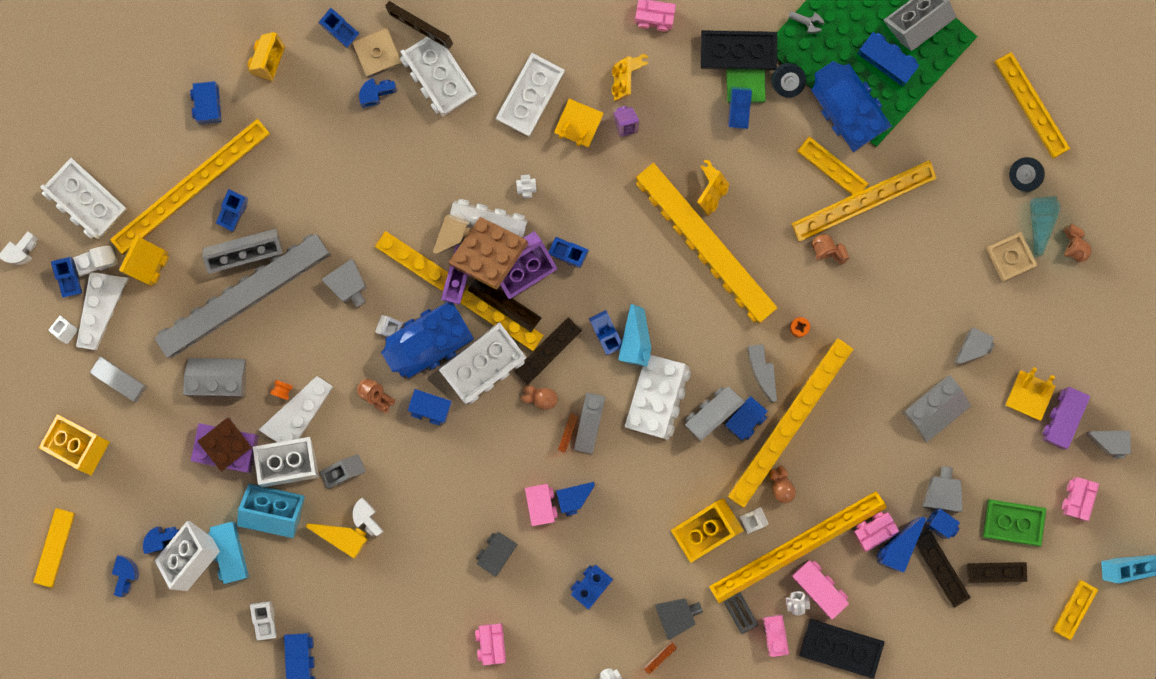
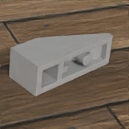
(589, 423)

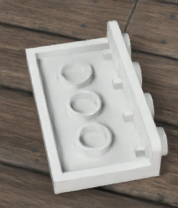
(438, 75)
(83, 199)
(471, 213)
(483, 364)
(658, 397)

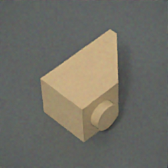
(451, 233)

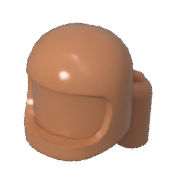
(1077, 247)
(825, 248)
(373, 393)
(542, 397)
(782, 487)

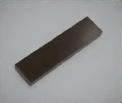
(419, 25)
(506, 306)
(548, 351)
(942, 569)

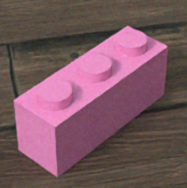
(820, 589)

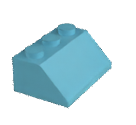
(270, 510)

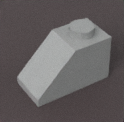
(974, 346)
(1112, 442)
(342, 471)

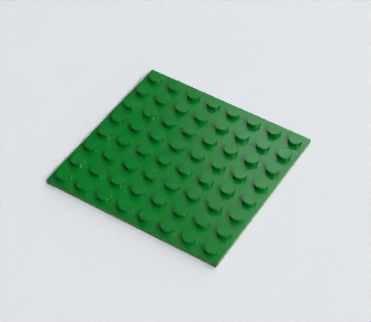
(844, 33)

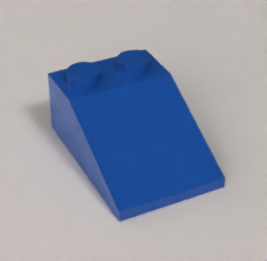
(899, 549)

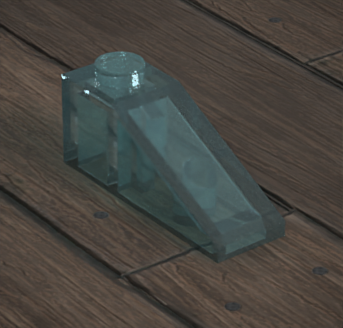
(1043, 216)

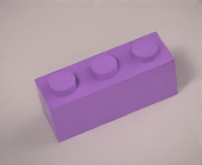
(1065, 417)

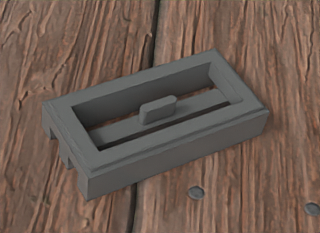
(748, 627)

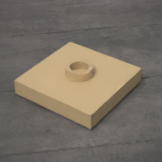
(377, 52)
(1011, 257)

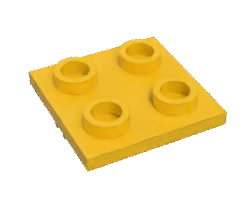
(622, 75)
(578, 123)
(714, 191)
(1031, 394)

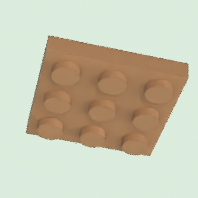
(488, 253)

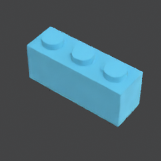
(231, 555)

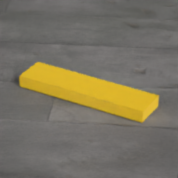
(832, 166)
(54, 547)

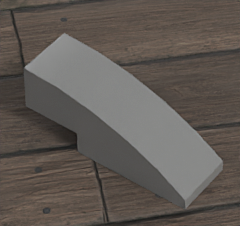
(763, 372)
(118, 379)

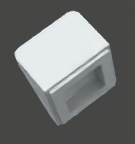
(388, 326)
(63, 330)
(754, 520)

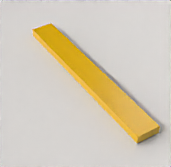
(863, 200)

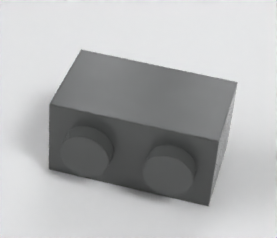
(496, 554)

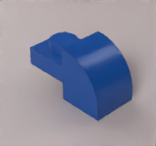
(338, 27)
(370, 92)
(232, 209)
(568, 252)
(67, 276)
(606, 332)
(155, 539)
(126, 570)

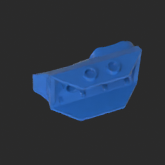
(849, 105)
(427, 341)

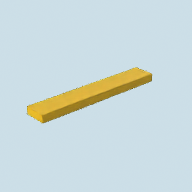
(1032, 105)

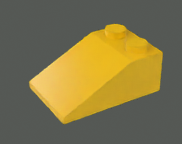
(266, 56)
(144, 261)
(74, 445)
(707, 530)

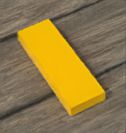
(1075, 610)

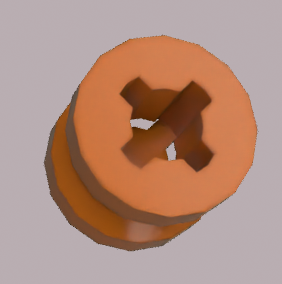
(796, 328)
(281, 389)

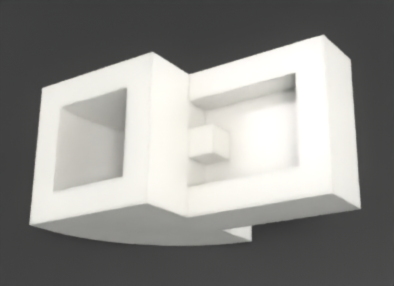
(17, 253)
(97, 259)
(363, 514)
(263, 620)

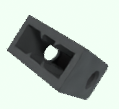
(677, 616)

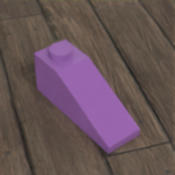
(626, 121)
(454, 285)

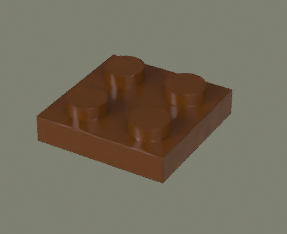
(225, 444)

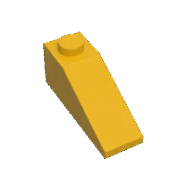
(346, 539)

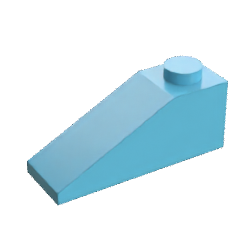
(636, 339)
(1128, 568)

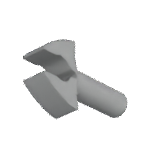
(807, 21)

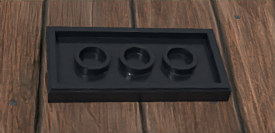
(738, 50)
(841, 648)

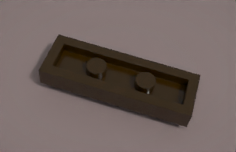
(997, 572)

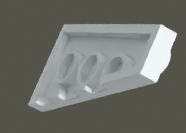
(99, 305)
(298, 412)

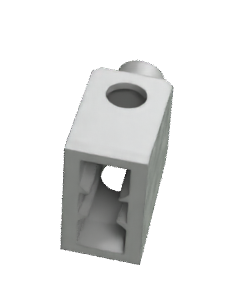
(347, 283)
(944, 492)

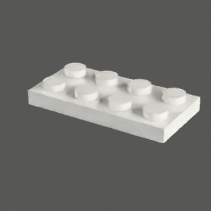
(530, 95)

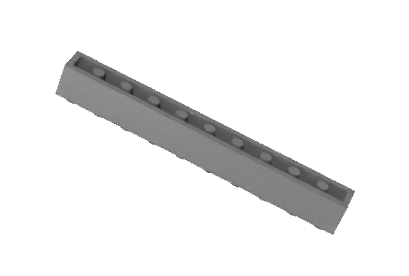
(242, 296)

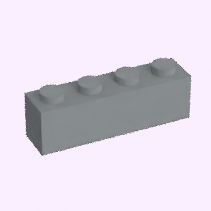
(242, 251)

